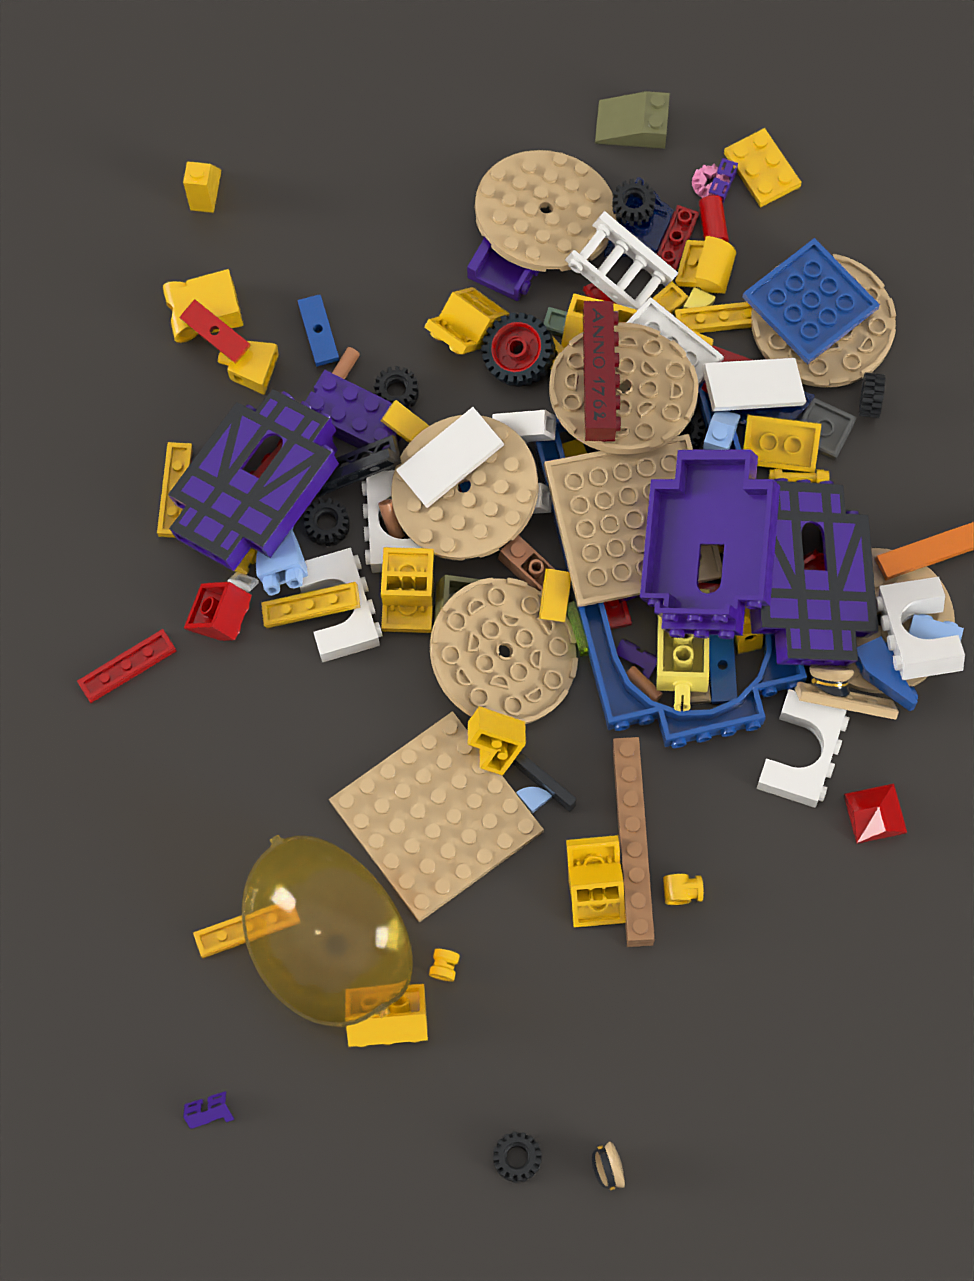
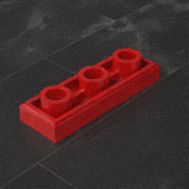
(680, 227)
(204, 322)

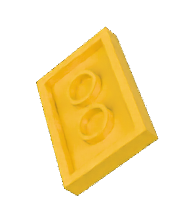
(762, 167)
(783, 442)

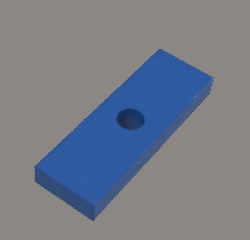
(315, 319)
(722, 681)

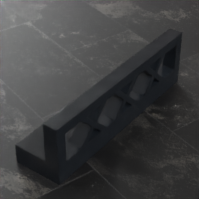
(365, 467)

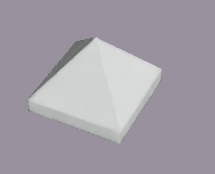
(243, 581)

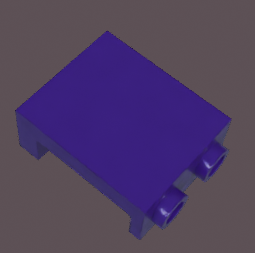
(498, 273)

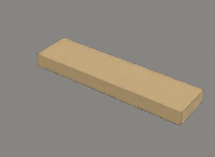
(853, 702)

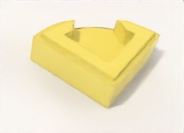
(699, 299)

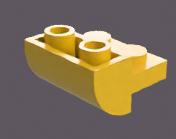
(706, 265)

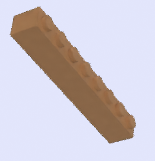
(633, 842)

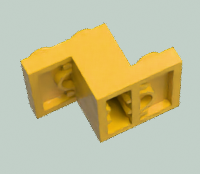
(465, 320)
(407, 590)
(596, 881)

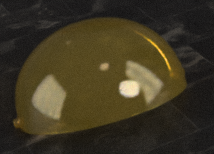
(324, 933)

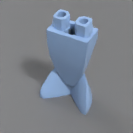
(283, 567)

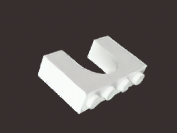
(533, 427)
(378, 489)
(359, 630)
(914, 655)
(806, 783)

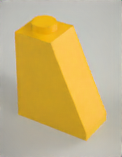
(201, 186)

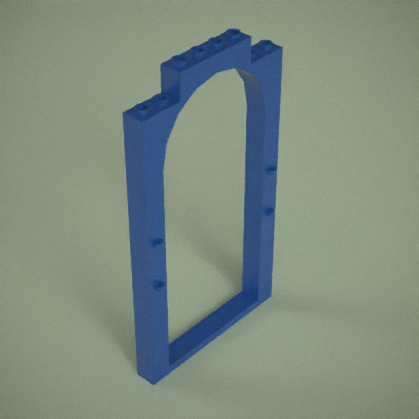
(627, 704)

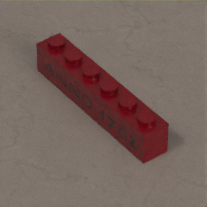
(599, 371)

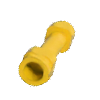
(817, 477)

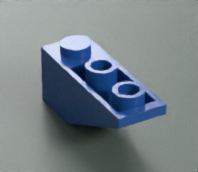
(877, 668)

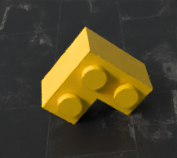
(497, 737)

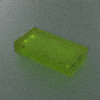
(577, 629)

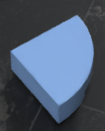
(533, 797)

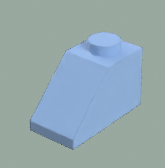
(721, 431)

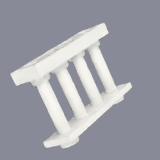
(634, 248)

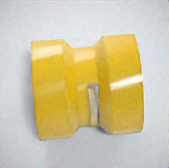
(444, 965)

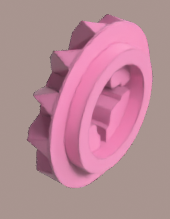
(700, 179)

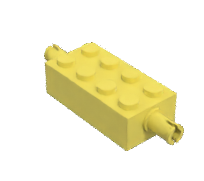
(682, 665)

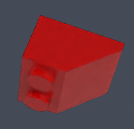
(218, 610)

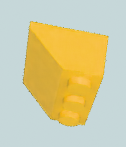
(404, 1023)

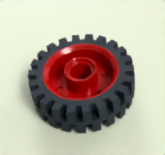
(505, 337)

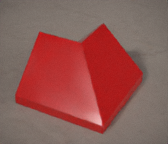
(875, 813)

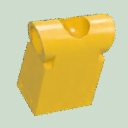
(213, 291)

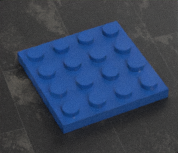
(810, 301)

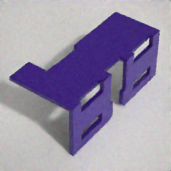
(721, 184)
(632, 655)
(201, 1118)

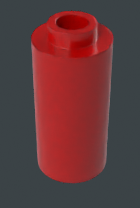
(713, 217)

